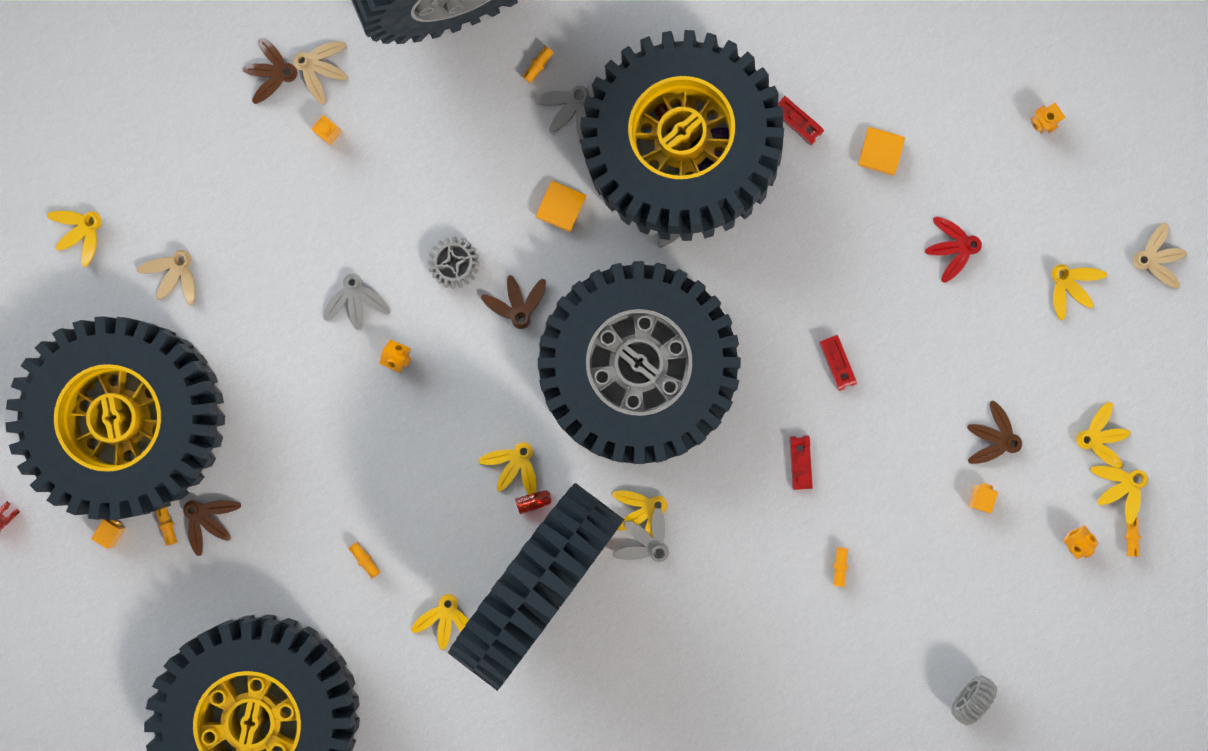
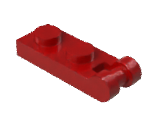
(799, 121)
(837, 362)
(801, 463)

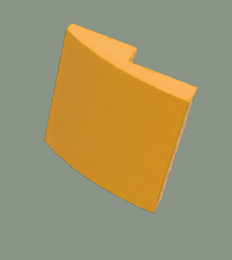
(881, 151)
(561, 206)

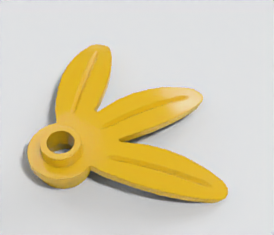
(84, 227)
(1067, 282)
(1107, 436)
(510, 471)
(1127, 485)
(642, 514)
(445, 624)

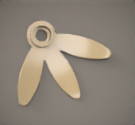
(313, 65)
(1153, 257)
(170, 280)

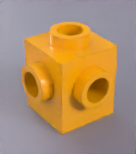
(1047, 118)
(395, 356)
(1081, 542)

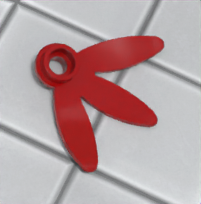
(961, 246)

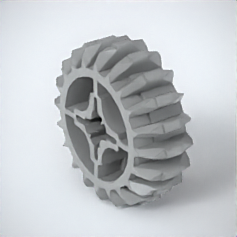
(445, 264)
(974, 700)

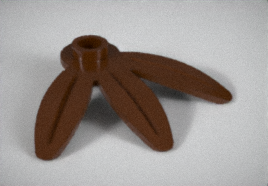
(266, 70)
(518, 309)
(1002, 439)
(201, 517)

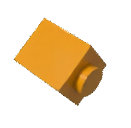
(326, 130)
(983, 498)
(108, 533)

